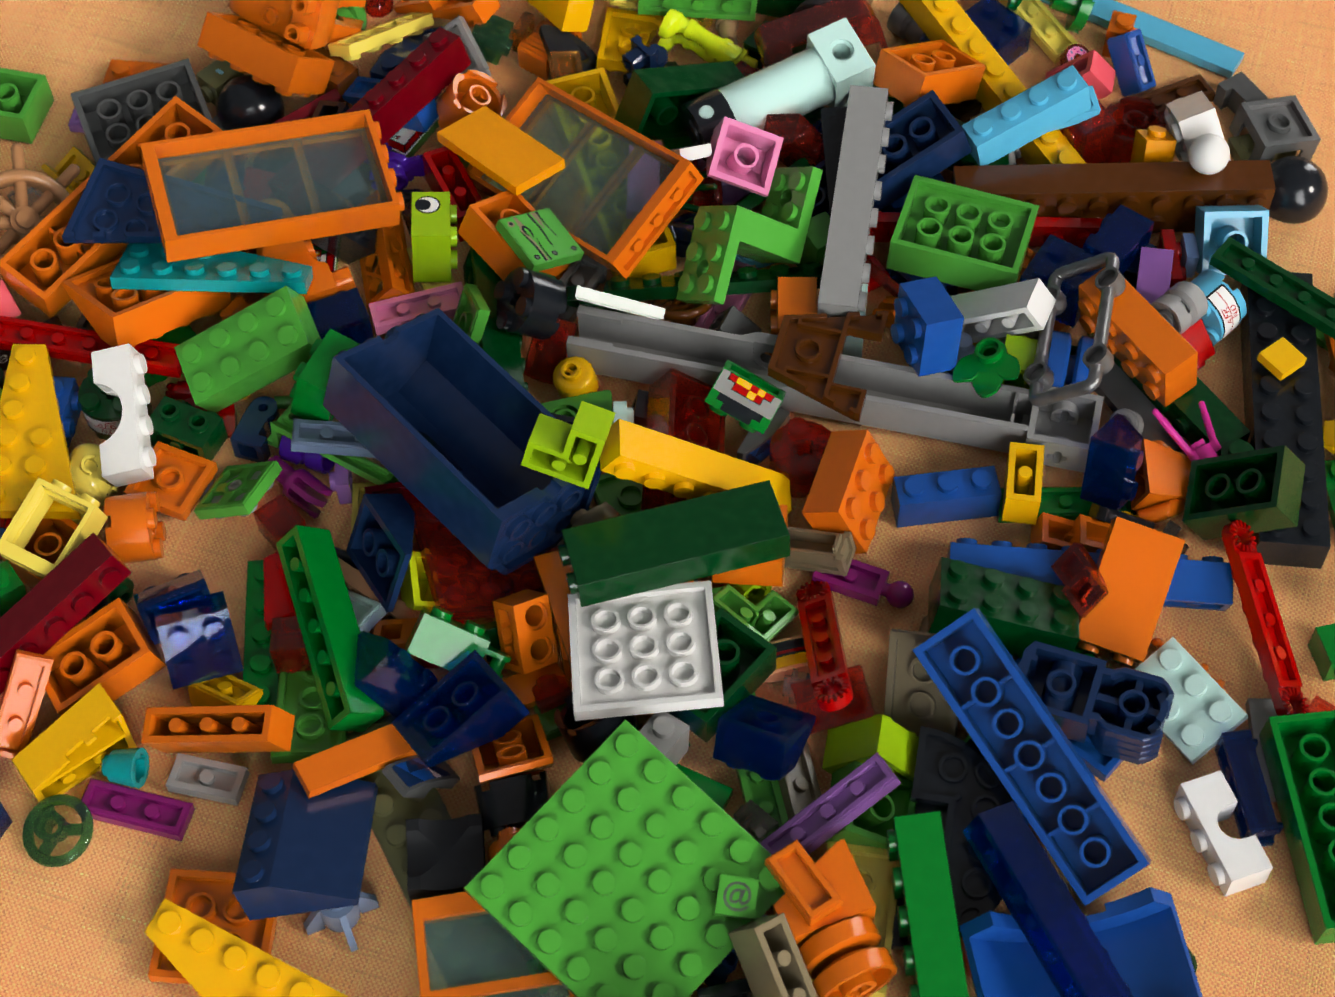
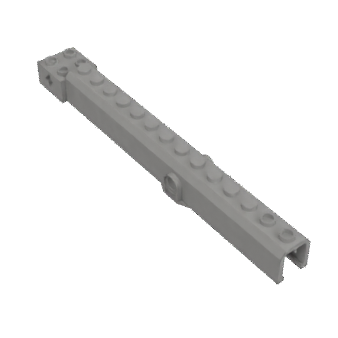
(895, 398)

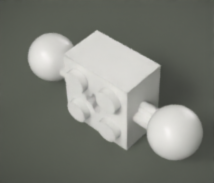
(1197, 133)

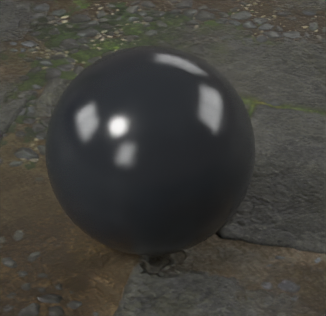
(248, 104)
(1299, 190)

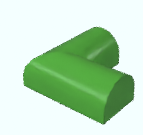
(764, 618)

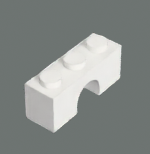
(1230, 861)

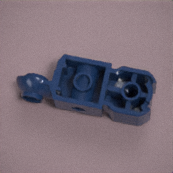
(1116, 707)

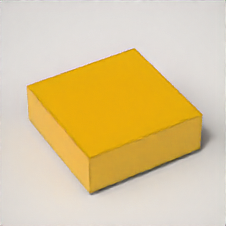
(1281, 358)

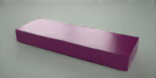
(138, 809)

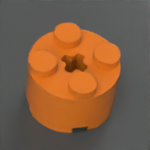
(467, 94)
(134, 527)

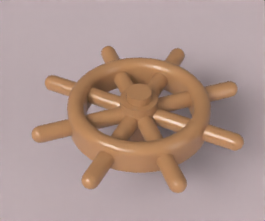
(23, 219)

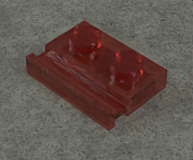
(858, 709)

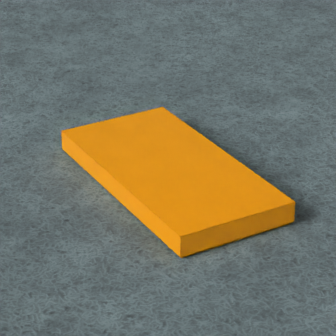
(501, 150)

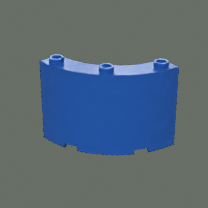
(1136, 931)

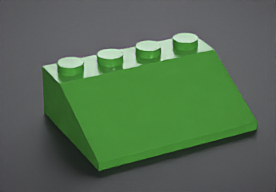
(961, 235)

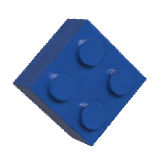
(927, 326)

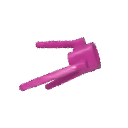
(1199, 449)

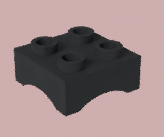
(443, 855)

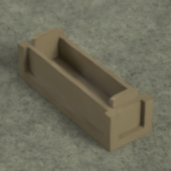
(820, 551)

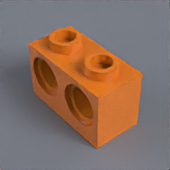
(521, 631)

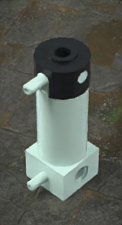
(791, 86)

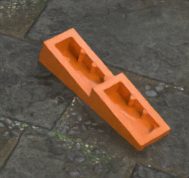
(472, 10)

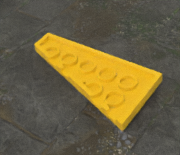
(31, 432)

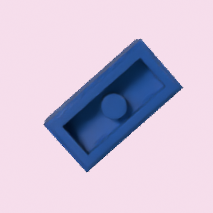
(1131, 62)

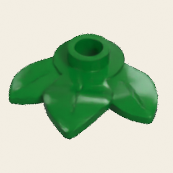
(987, 371)

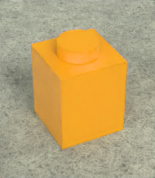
(1153, 145)

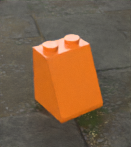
(848, 882)

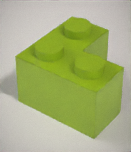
(568, 449)
(866, 737)

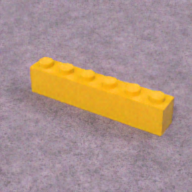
(681, 466)

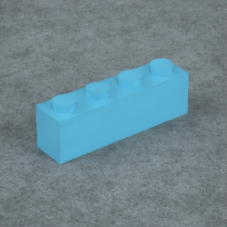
(1027, 116)

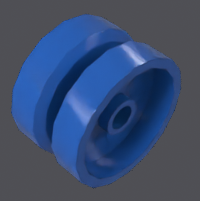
(1067, 367)

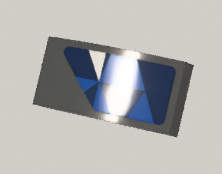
(757, 445)
(415, 779)

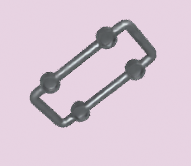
(1098, 356)

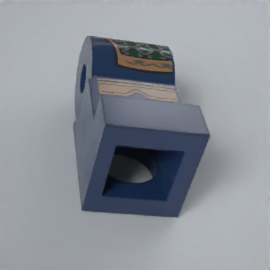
(254, 428)

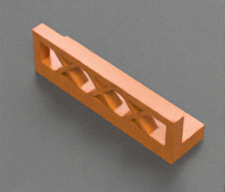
(392, 266)

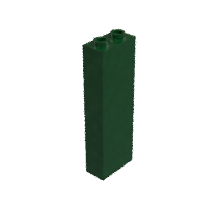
(674, 543)

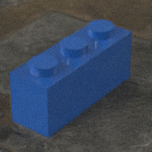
(945, 496)

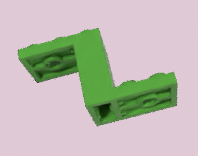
(766, 237)

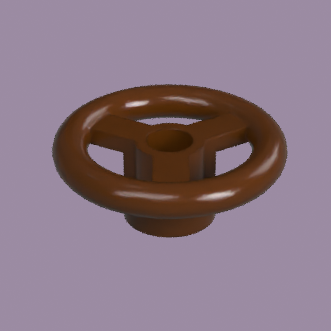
(682, 312)

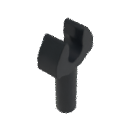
(1107, 514)

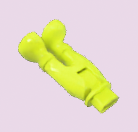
(694, 37)

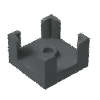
(1276, 127)

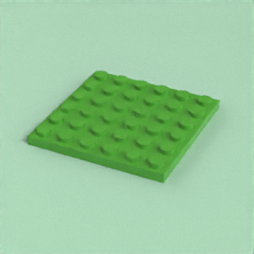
(624, 876)

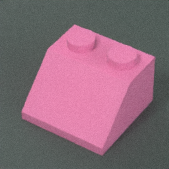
(743, 156)

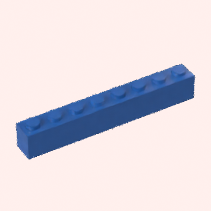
(1193, 586)

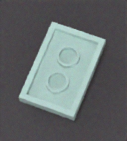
(1199, 704)

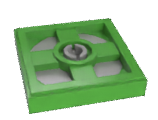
(238, 490)

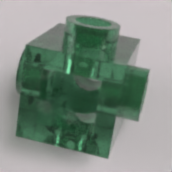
(494, 38)

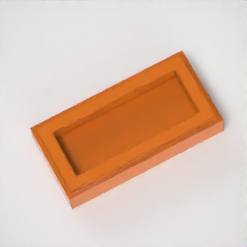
(803, 882)

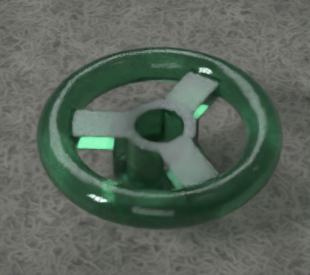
(42, 821)

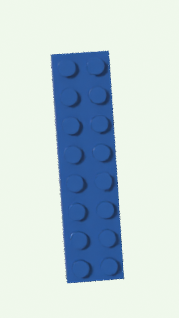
(1032, 756)

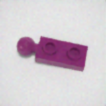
(868, 585)

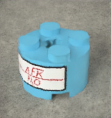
(1224, 305)

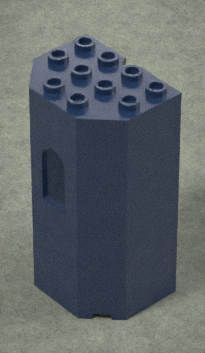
(446, 391)

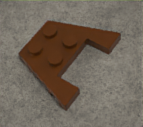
(810, 354)

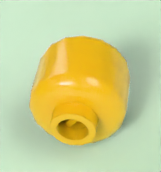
(575, 377)

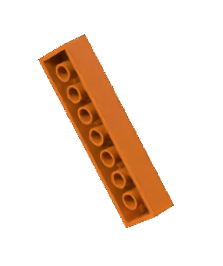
(43, 259)

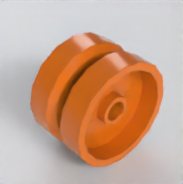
(848, 959)

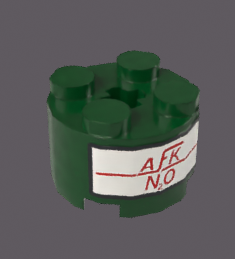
(100, 410)

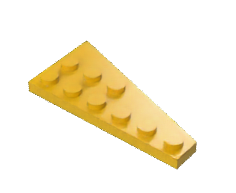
(223, 963)

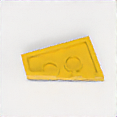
(617, 33)

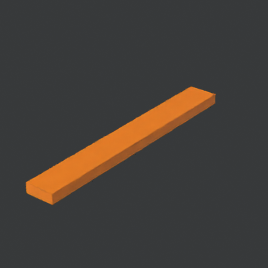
(385, 746)

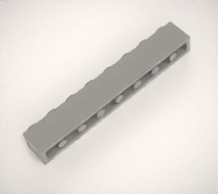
(853, 202)

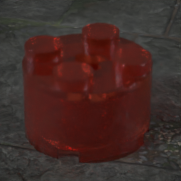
(1130, 115)
(797, 452)

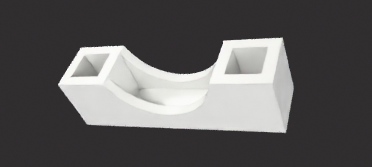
(128, 452)

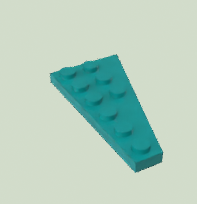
(146, 268)

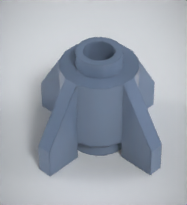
(341, 918)

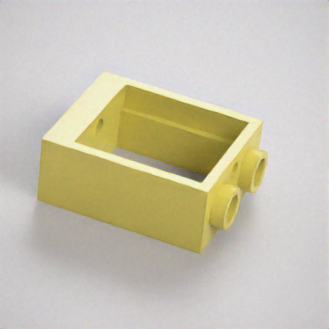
(31, 514)

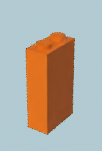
(1138, 574)

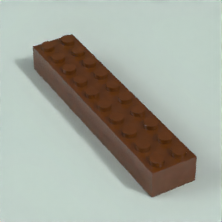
(1153, 189)

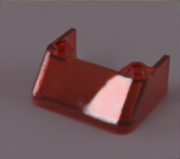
(778, 36)

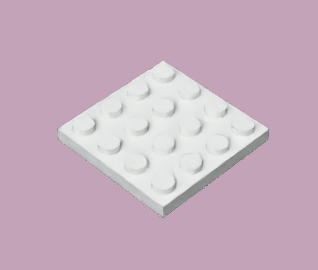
(645, 653)

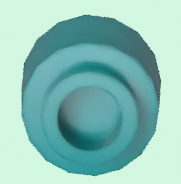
(126, 767)

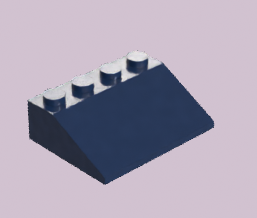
(303, 849)

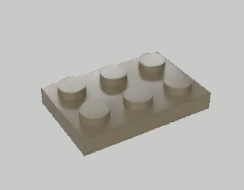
(910, 692)

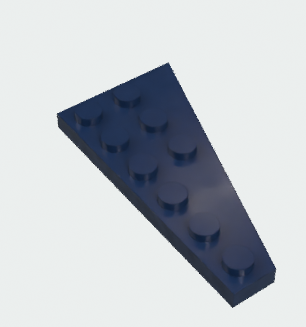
(114, 208)

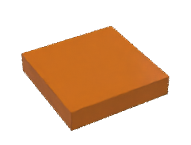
(178, 480)

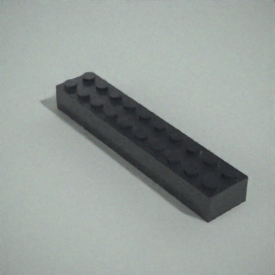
(1290, 416)

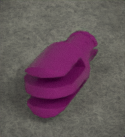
(302, 488)

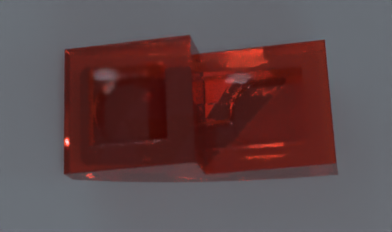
(1081, 579)

